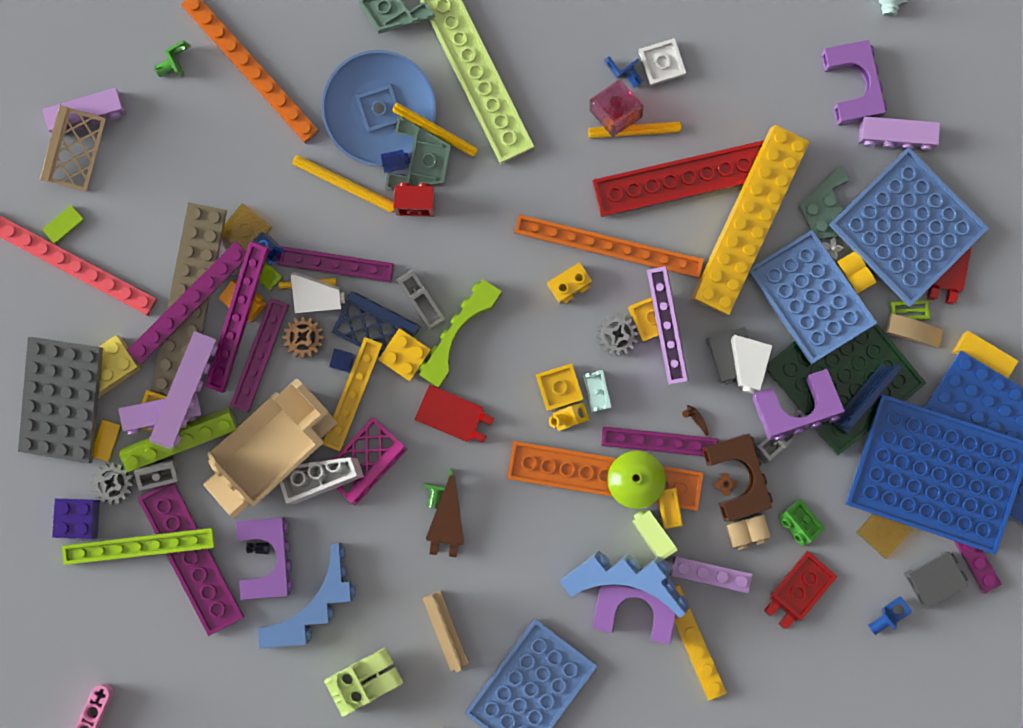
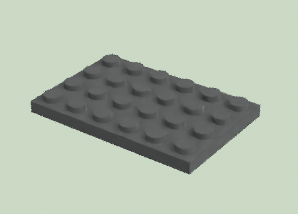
(60, 399)

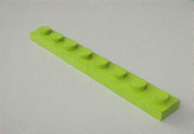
(138, 546)

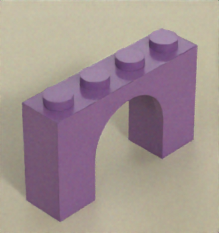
(858, 57)
(779, 424)
(277, 582)
(613, 595)

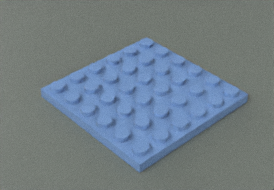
(908, 227)

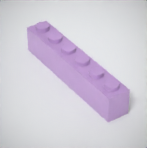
(667, 325)
(182, 391)

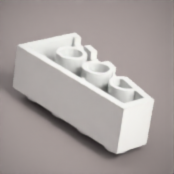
(319, 477)

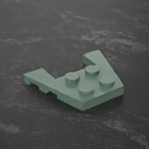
(393, 14)
(427, 159)
(824, 206)

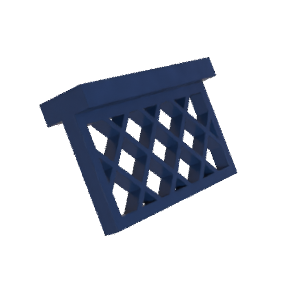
(378, 312)
(867, 396)

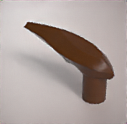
(697, 418)

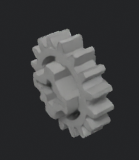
(625, 337)
(116, 477)

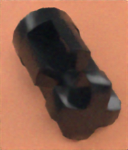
(259, 548)

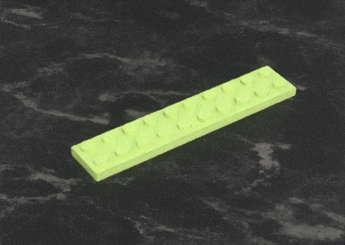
(479, 79)

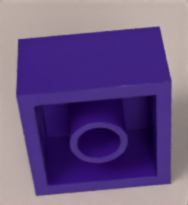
(75, 518)

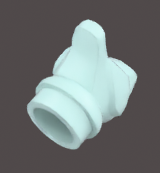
(890, 7)

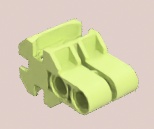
(370, 689)

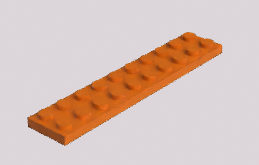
(589, 472)

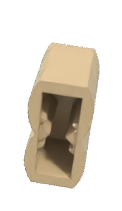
(747, 531)

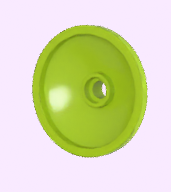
(641, 493)

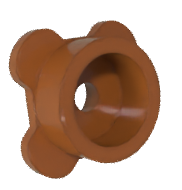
(725, 479)

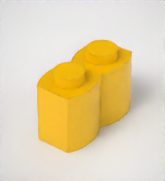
(856, 272)

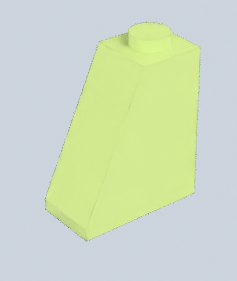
(654, 534)

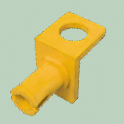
(568, 417)

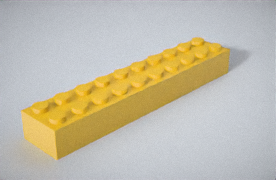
(750, 220)

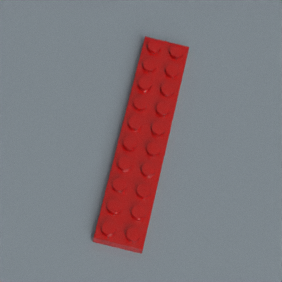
(675, 179)

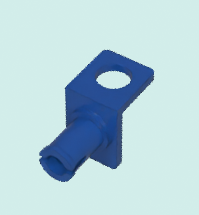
(628, 71)
(888, 617)

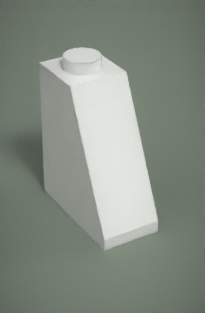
(314, 294)
(750, 362)

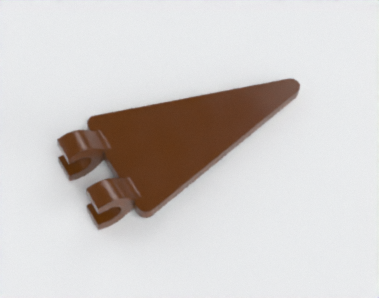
(447, 524)

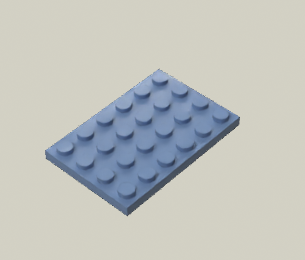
(812, 297)
(532, 682)

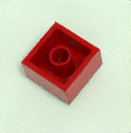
(414, 200)

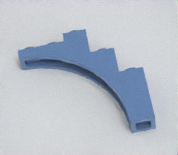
(626, 571)
(333, 590)

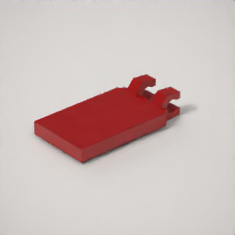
(952, 280)
(452, 415)
(800, 589)

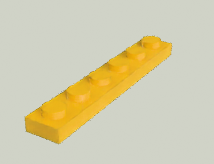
(353, 393)
(699, 654)

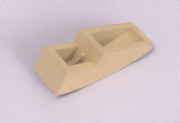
(913, 331)

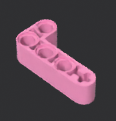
(86, 716)

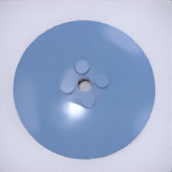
(355, 89)

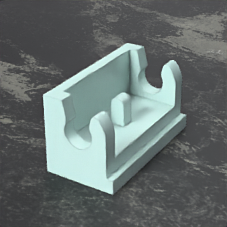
(597, 391)

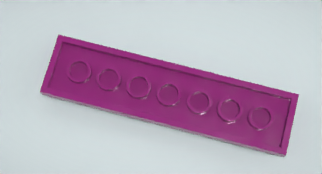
(194, 568)

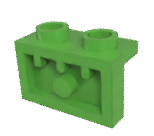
(801, 523)

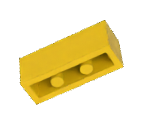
(986, 353)

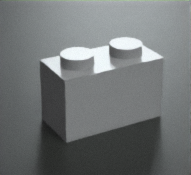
(157, 474)

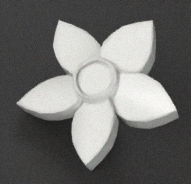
(832, 249)

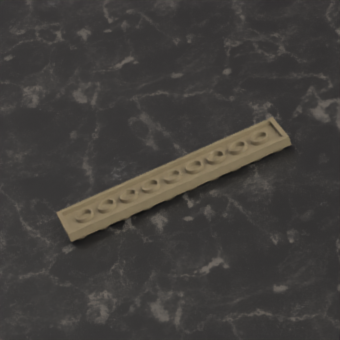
(196, 253)

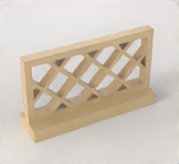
(55, 147)
(445, 631)

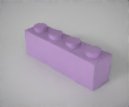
(103, 104)
(899, 133)
(147, 413)
(710, 574)

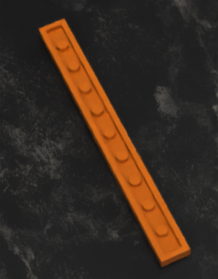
(251, 69)
(608, 246)

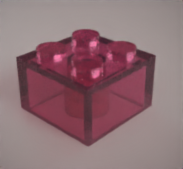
(616, 108)

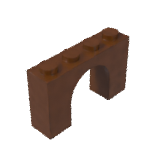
(755, 496)

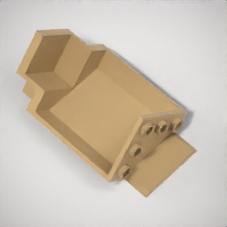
(267, 447)

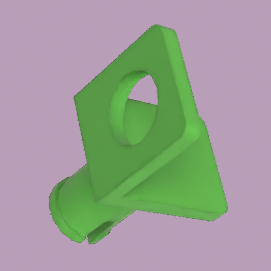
(172, 62)
(436, 492)

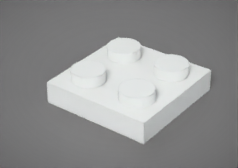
(662, 62)

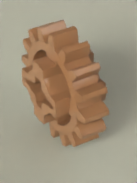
(296, 343)

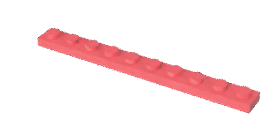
(76, 267)

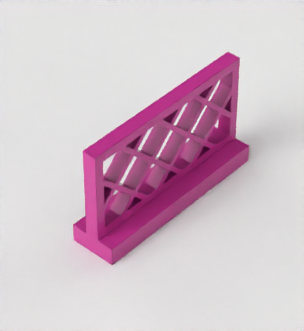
(379, 468)

